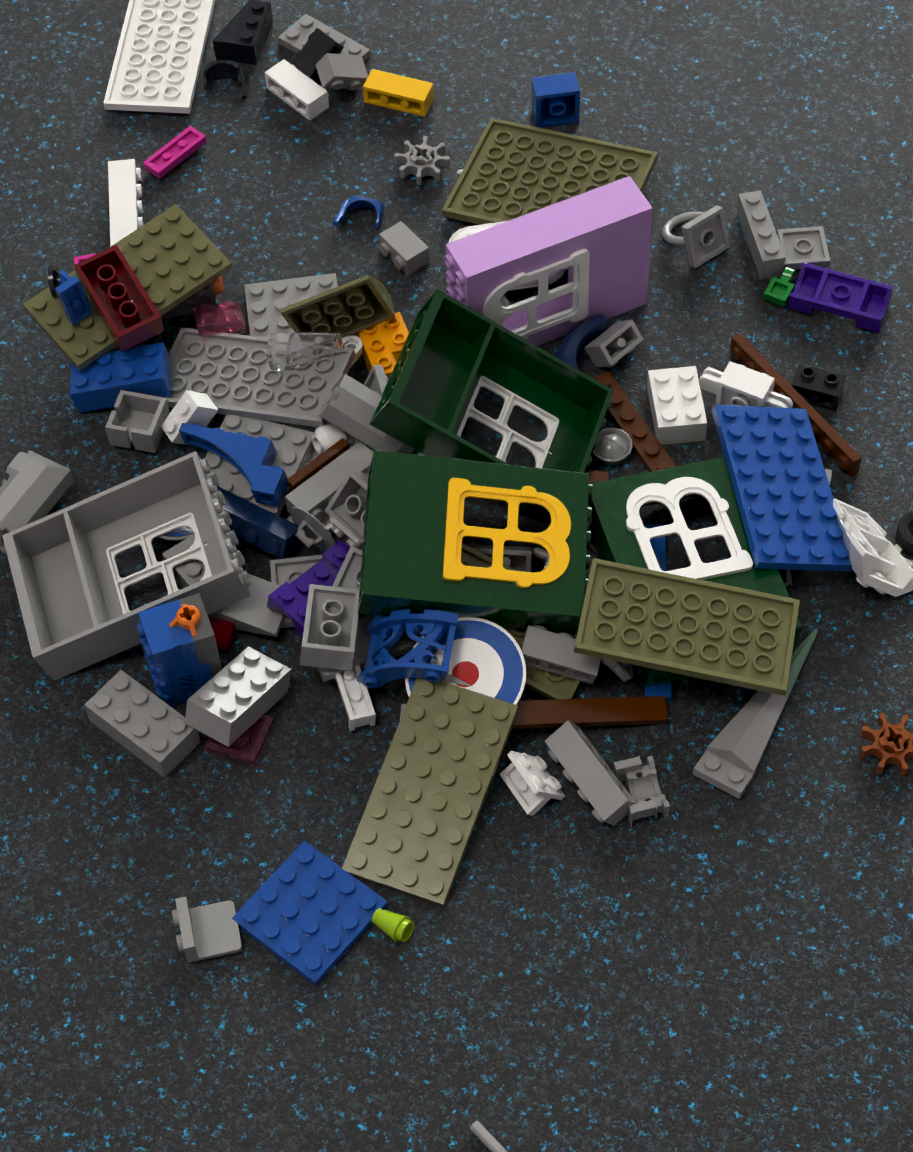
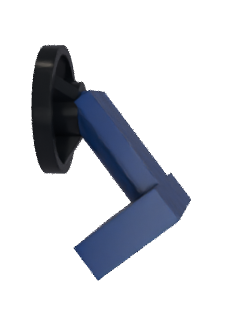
(70, 294)

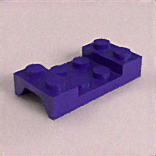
(841, 295)
(293, 597)

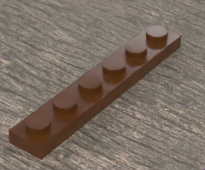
(629, 420)

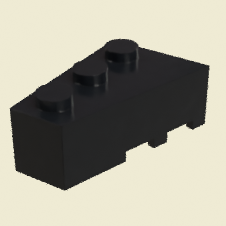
(245, 34)

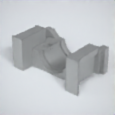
(643, 788)

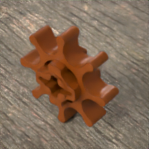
(890, 744)

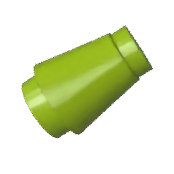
(393, 924)

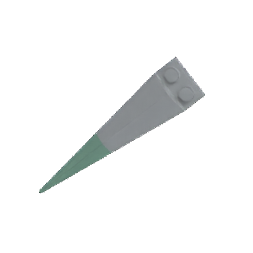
(739, 747)

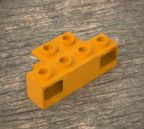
(383, 343)

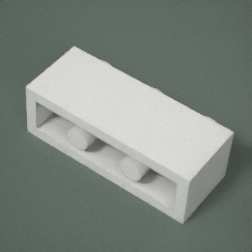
(297, 89)

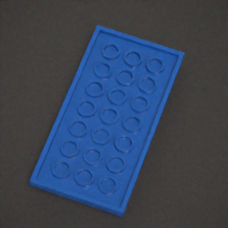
(781, 488)

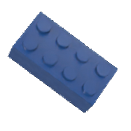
(134, 370)

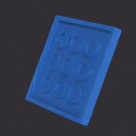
(309, 912)

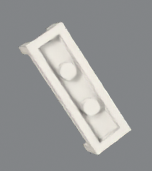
(355, 699)

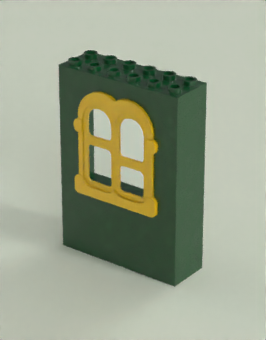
(418, 533)

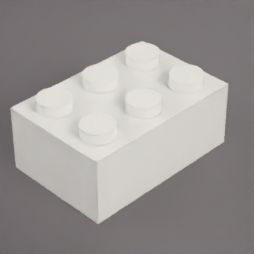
(676, 405)

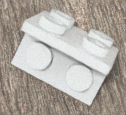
(531, 782)

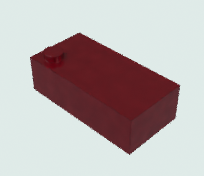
(119, 298)

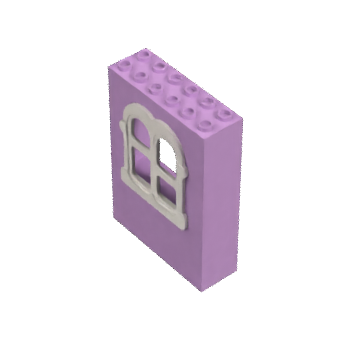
(595, 234)

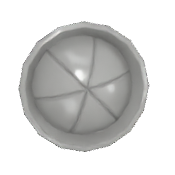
(613, 446)

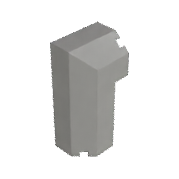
(351, 410)
(31, 491)

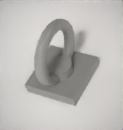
(702, 236)

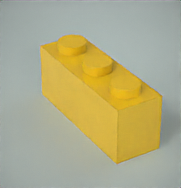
(398, 92)

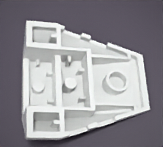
(871, 554)

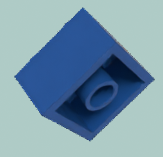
(555, 100)

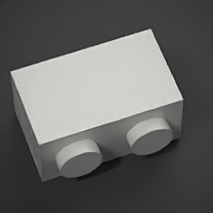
(190, 409)

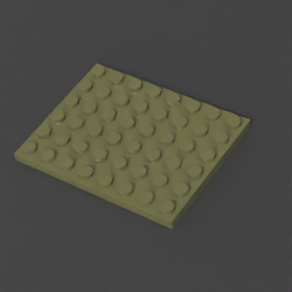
(532, 167)

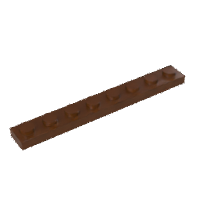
(824, 434)

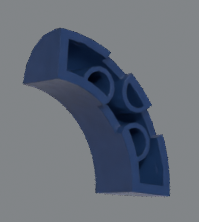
(579, 337)

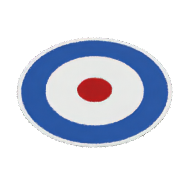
(483, 658)

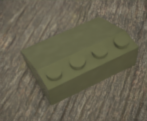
(342, 309)

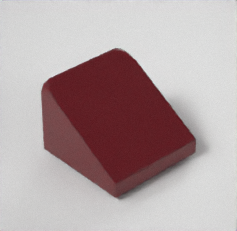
(224, 633)

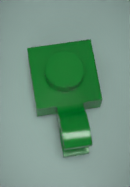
(780, 289)

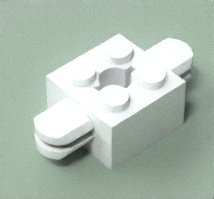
(742, 387)

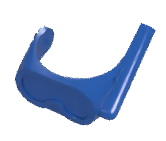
(358, 202)

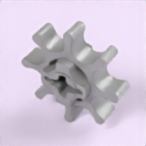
(422, 160)

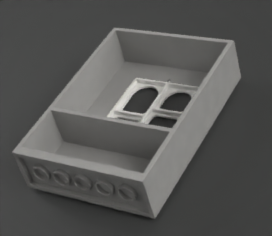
(69, 570)

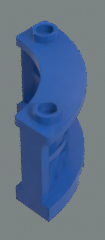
(386, 631)

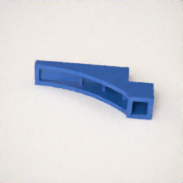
(246, 453)

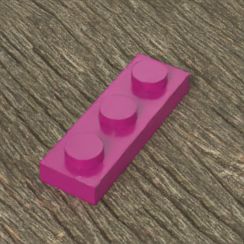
(174, 152)

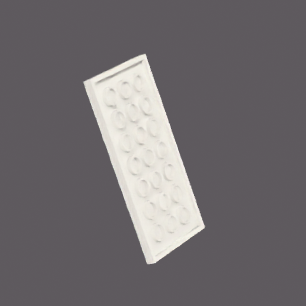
(159, 56)

